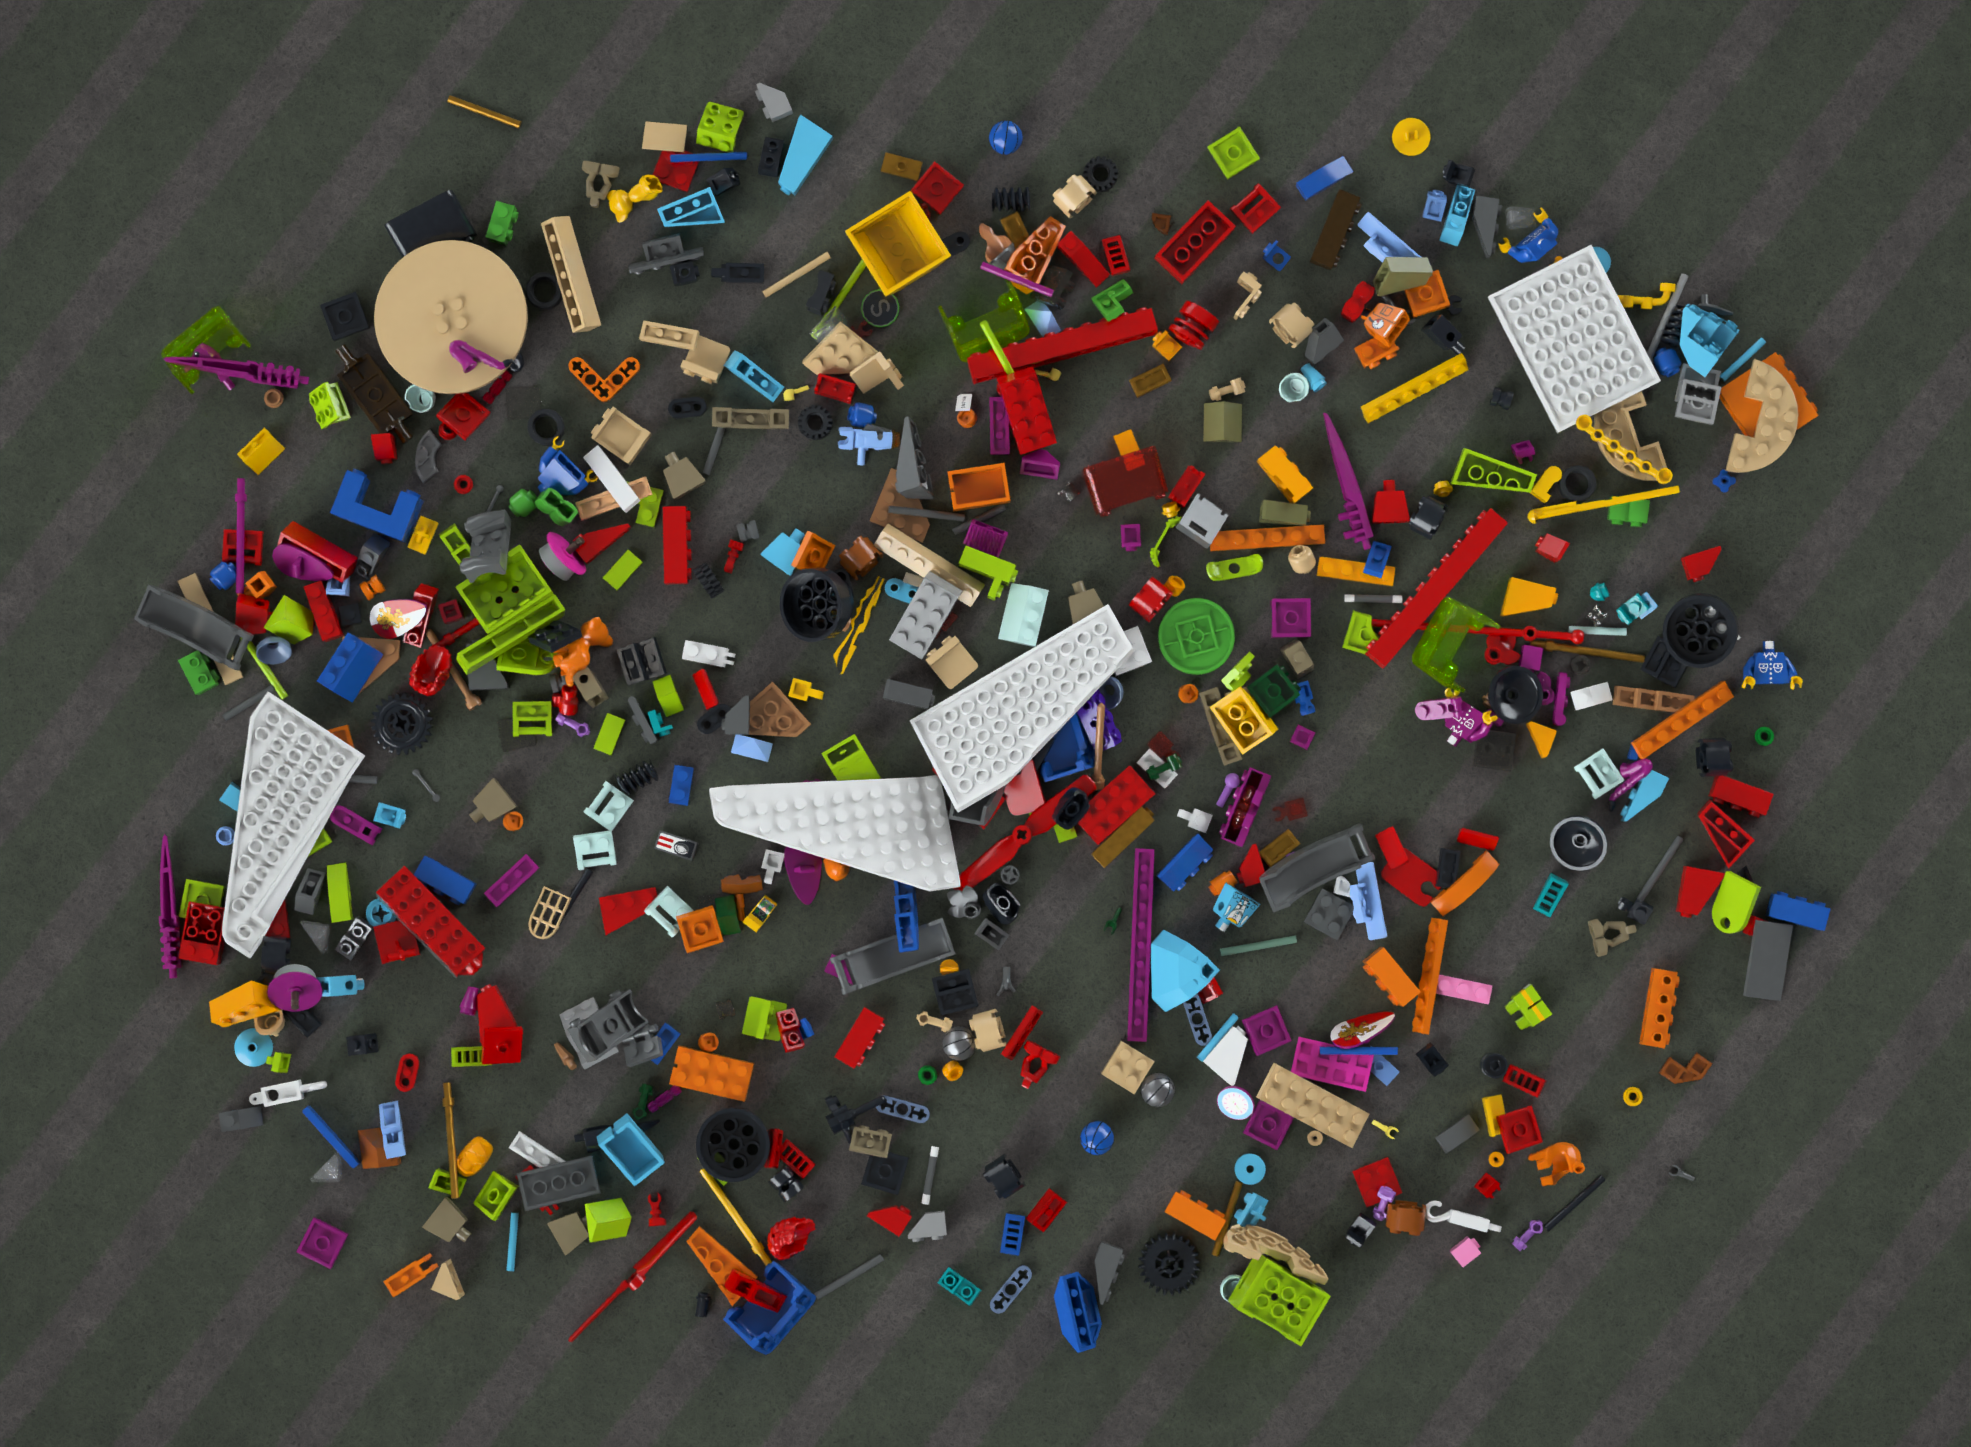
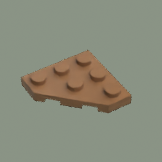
(912, 526)
(391, 655)
(775, 715)

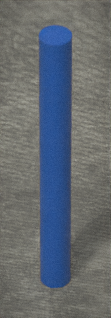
(708, 157)
(1359, 1051)

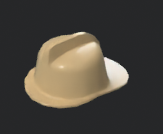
(270, 1024)

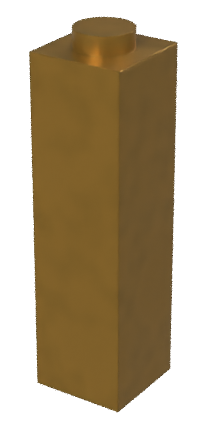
(1123, 836)

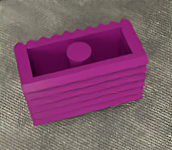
(985, 538)

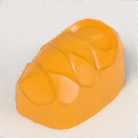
(474, 1156)

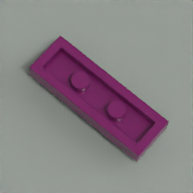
(998, 427)
(511, 880)

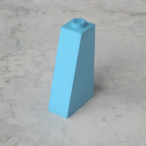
(803, 154)

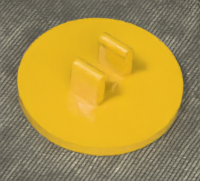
(1411, 136)

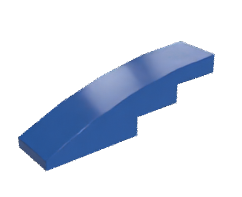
(906, 917)

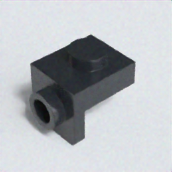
(1458, 174)
(362, 1044)
(1432, 1059)
(1360, 1230)

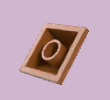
(373, 1150)

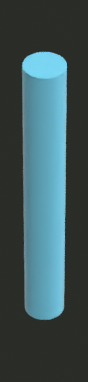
(1742, 359)
(1218, 1036)
(512, 1241)

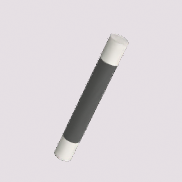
(1373, 598)
(930, 1175)

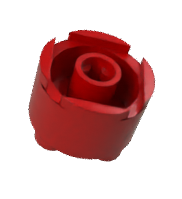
(1150, 599)

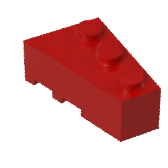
(1725, 833)

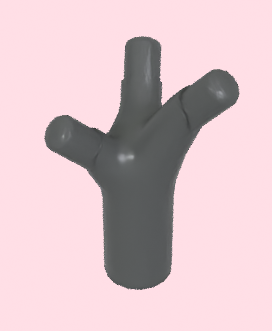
(1006, 981)

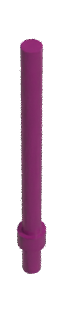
(240, 498)

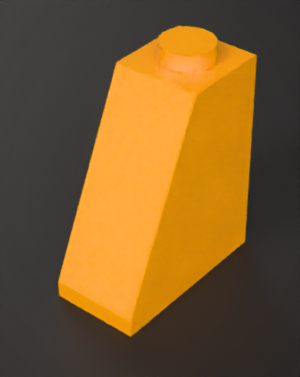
(1527, 596)

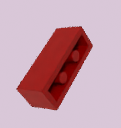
(323, 611)
(1740, 796)
(860, 1038)

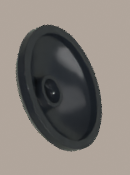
(1525, 690)
(1578, 853)

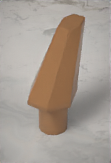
(566, 1056)

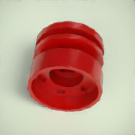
(1192, 327)

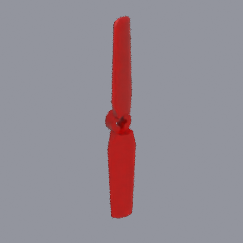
(1006, 848)
(641, 1268)

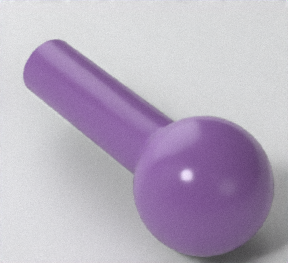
(1232, 781)

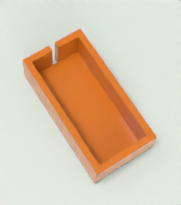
(711, 1073)

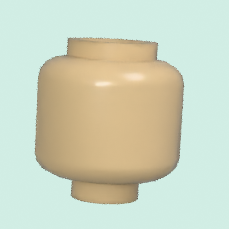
(1301, 559)

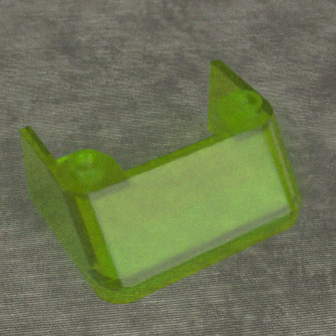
(1006, 323)
(212, 329)
(1444, 638)

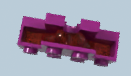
(1245, 806)

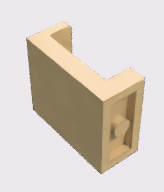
(620, 435)

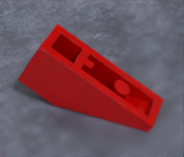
(1083, 259)
(599, 541)

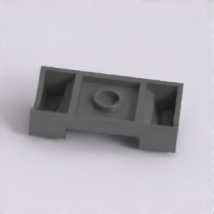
(489, 544)
(607, 1026)

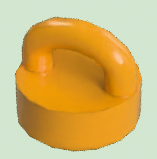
(1175, 585)
(948, 966)
(952, 1070)

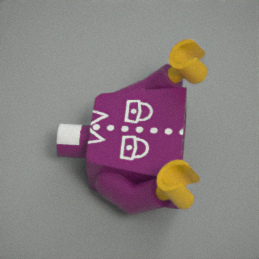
(1469, 727)

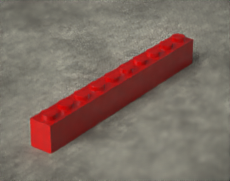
(1065, 344)
(1436, 588)

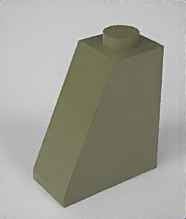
(1401, 274)
(1284, 513)

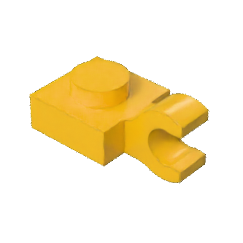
(802, 690)

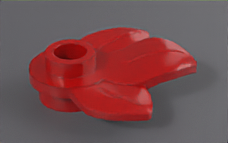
(1504, 649)

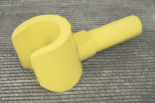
(1053, 375)
(789, 393)
(1386, 1129)

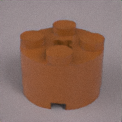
(860, 557)
(1405, 1217)

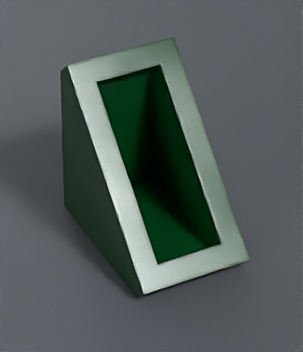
(727, 915)

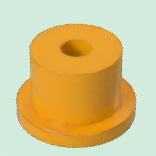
(1500, 1159)

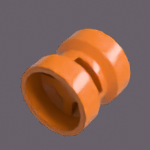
(376, 585)

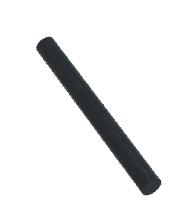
(574, 894)
(1574, 1203)

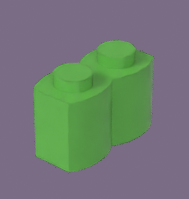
(559, 510)
(1631, 512)

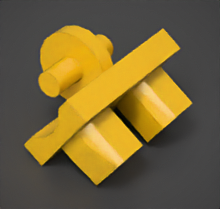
(423, 535)

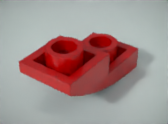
(789, 1030)

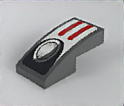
(676, 845)

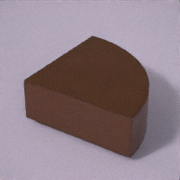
(1161, 222)

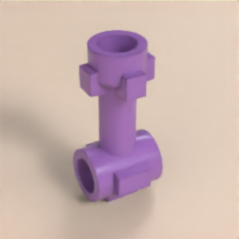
(582, 729)
(1386, 1195)
(1535, 1227)

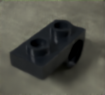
(770, 157)

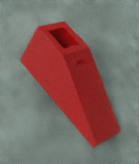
(428, 596)

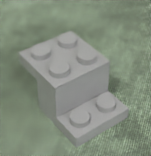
(1697, 395)
(583, 1011)

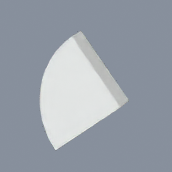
(1342, 886)

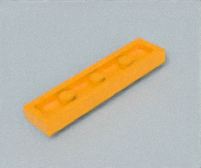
(1352, 571)

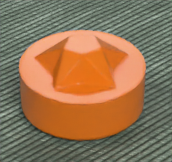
(967, 418)
(1188, 693)
(513, 821)
(708, 1042)

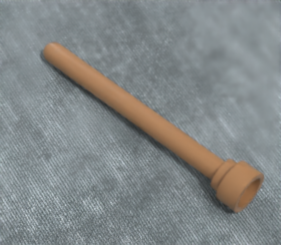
(471, 699)
(1097, 777)

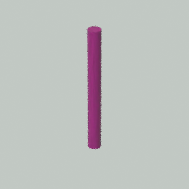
(1017, 279)

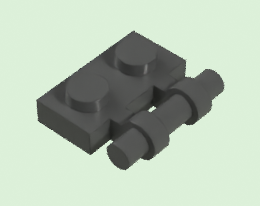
(645, 1050)

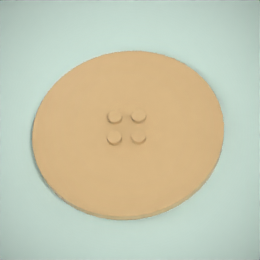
(445, 296)

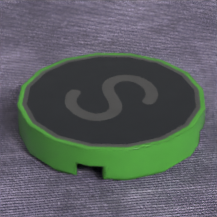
(879, 310)

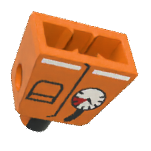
(1385, 322)

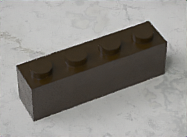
(1335, 229)

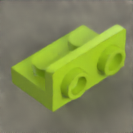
(1238, 674)

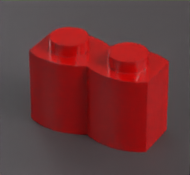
(1359, 298)

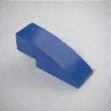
(1323, 178)

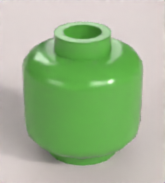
(522, 502)

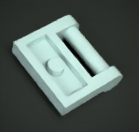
(1604, 770)
(614, 809)
(594, 843)
(672, 905)

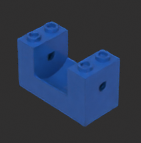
(350, 508)

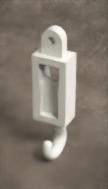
(287, 1092)
(1461, 1218)

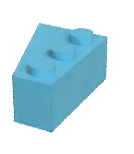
(692, 210)

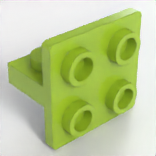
(328, 404)
(761, 1018)

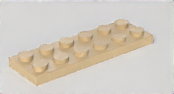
(1312, 1105)

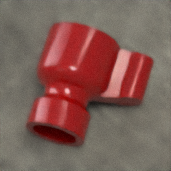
(567, 701)

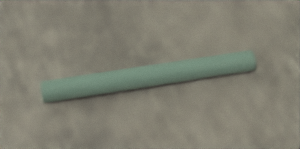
(1258, 945)

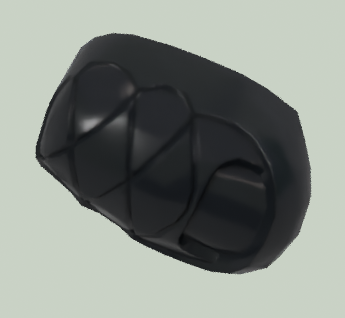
(1071, 808)
(1001, 903)

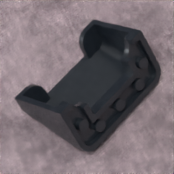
(431, 222)

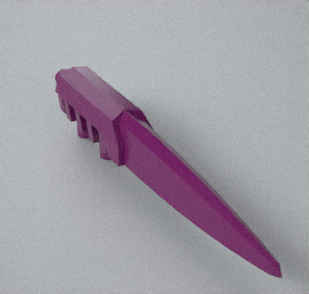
(248, 370)
(1350, 489)
(169, 920)

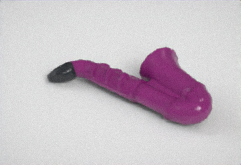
(465, 354)
(1633, 773)

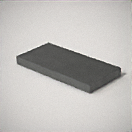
(1767, 960)
(558, 1183)

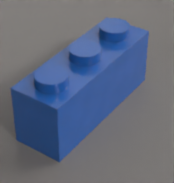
(444, 880)
(1798, 911)

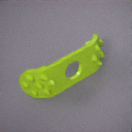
(1154, 552)
(1248, 566)

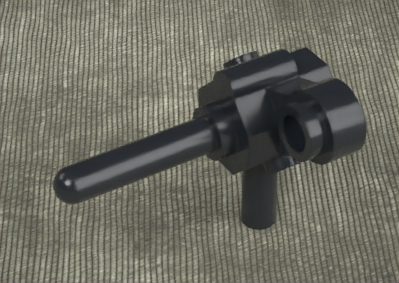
(842, 1119)

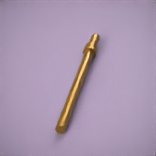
(1549, 645)
(448, 1103)

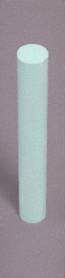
(1600, 630)

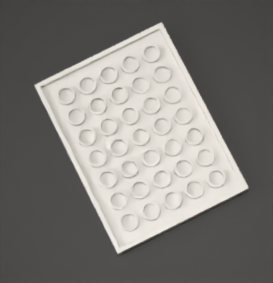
(1574, 338)

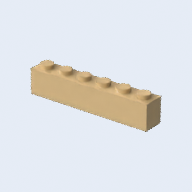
(571, 274)
(923, 560)

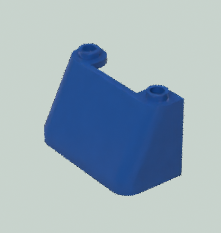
(1069, 752)
(766, 1328)

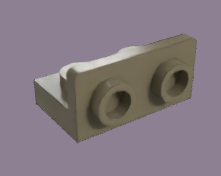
(870, 1141)

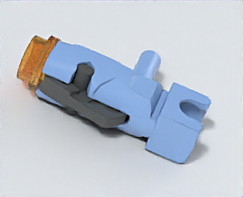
(868, 437)

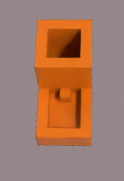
(259, 586)

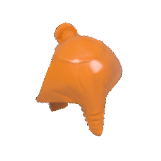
(1564, 1158)

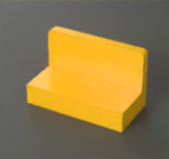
(261, 451)
(1493, 1107)

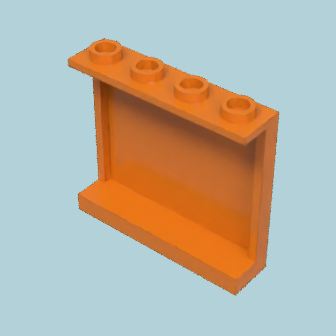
(1746, 410)

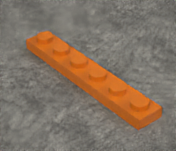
(1268, 538)
(1682, 719)
(1430, 975)

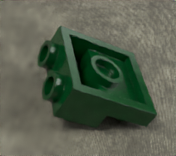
(1274, 690)

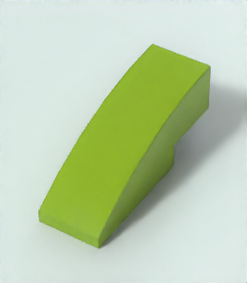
(456, 543)
(339, 893)

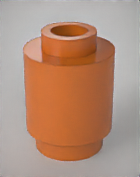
(1219, 881)

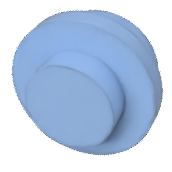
(225, 835)

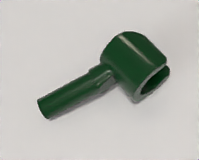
(1112, 923)

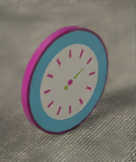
(1235, 1102)

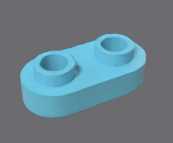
(902, 592)

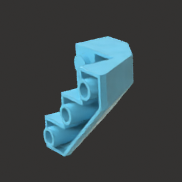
(1704, 337)
(1177, 970)

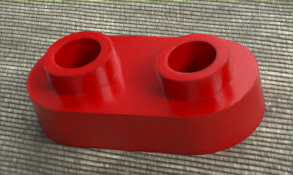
(405, 1071)

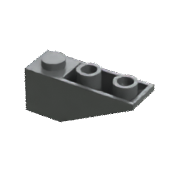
(1484, 218)
(1106, 1263)

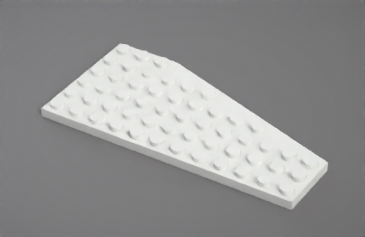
(1008, 716)

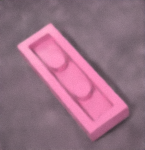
(1464, 989)

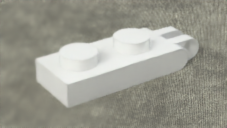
(707, 654)

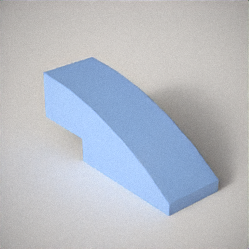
(392, 1129)

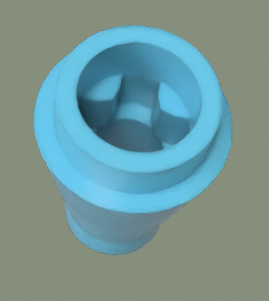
(1315, 379)

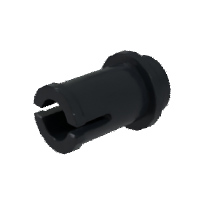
(702, 1304)

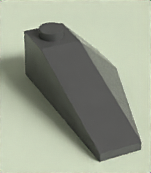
(910, 473)

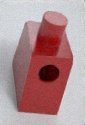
(1390, 505)
(252, 614)

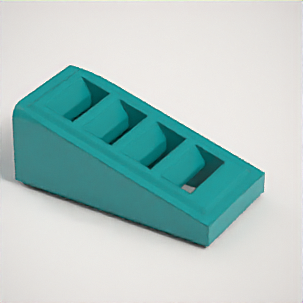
(1548, 912)

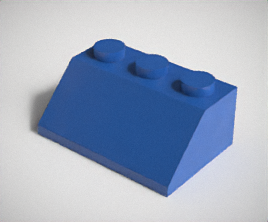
(350, 667)
(1185, 863)

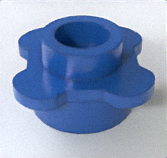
(1724, 486)

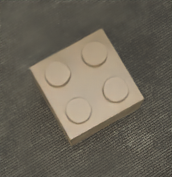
(1127, 1067)

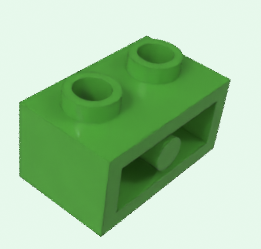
(501, 223)
(199, 672)

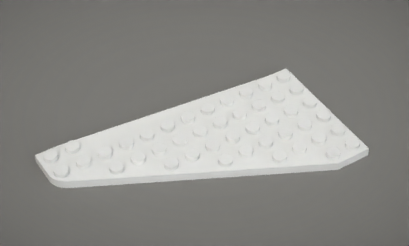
(285, 798)
(870, 824)

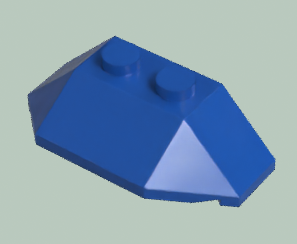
(1077, 1311)

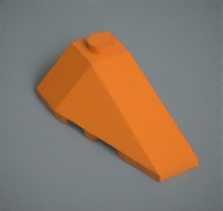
(1035, 253)

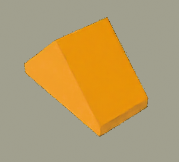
(1542, 737)

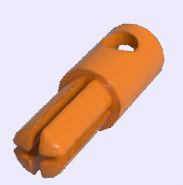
(739, 899)

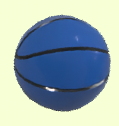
(1005, 137)
(1097, 1138)

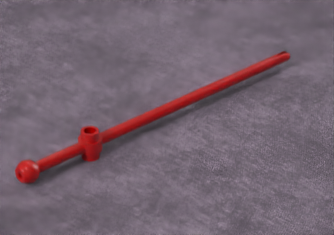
(1576, 636)

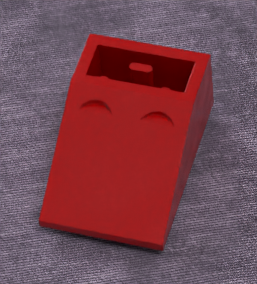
(202, 934)

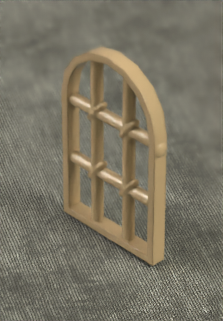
(554, 909)

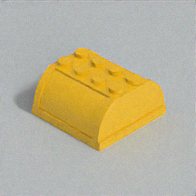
(898, 244)

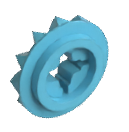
(375, 920)

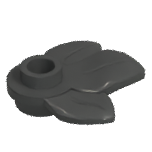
(962, 901)

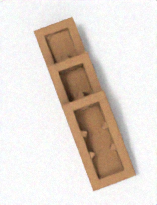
(1650, 699)

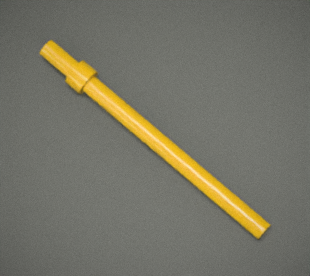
(757, 1247)

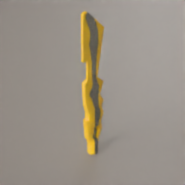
(846, 649)

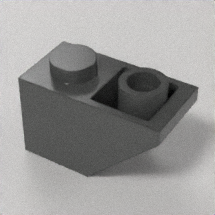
(1322, 341)
(371, 555)

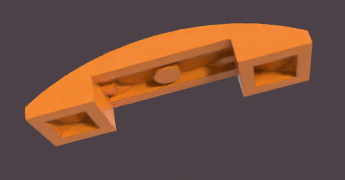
(1466, 885)

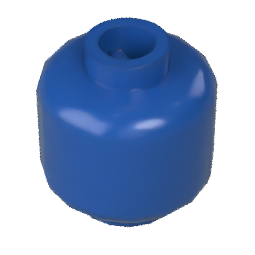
(1667, 362)
(861, 414)
(223, 575)

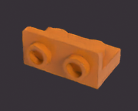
(1373, 351)

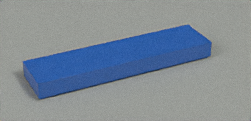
(331, 1137)

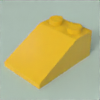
(1243, 719)

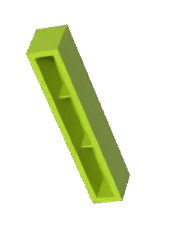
(510, 634)

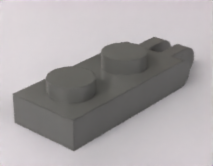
(640, 719)

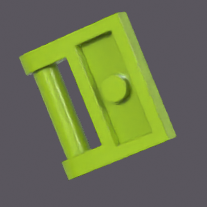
(532, 712)

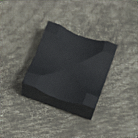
(820, 299)

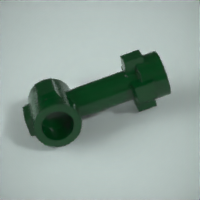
(1173, 763)
(640, 1111)

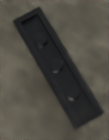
(303, 1020)

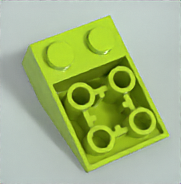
(850, 761)

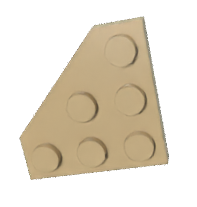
(839, 352)

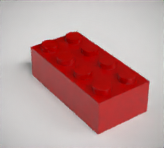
(1195, 242)
(1026, 410)
(1115, 804)

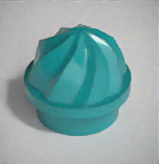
(1599, 592)

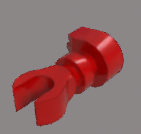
(733, 554)
(656, 1220)

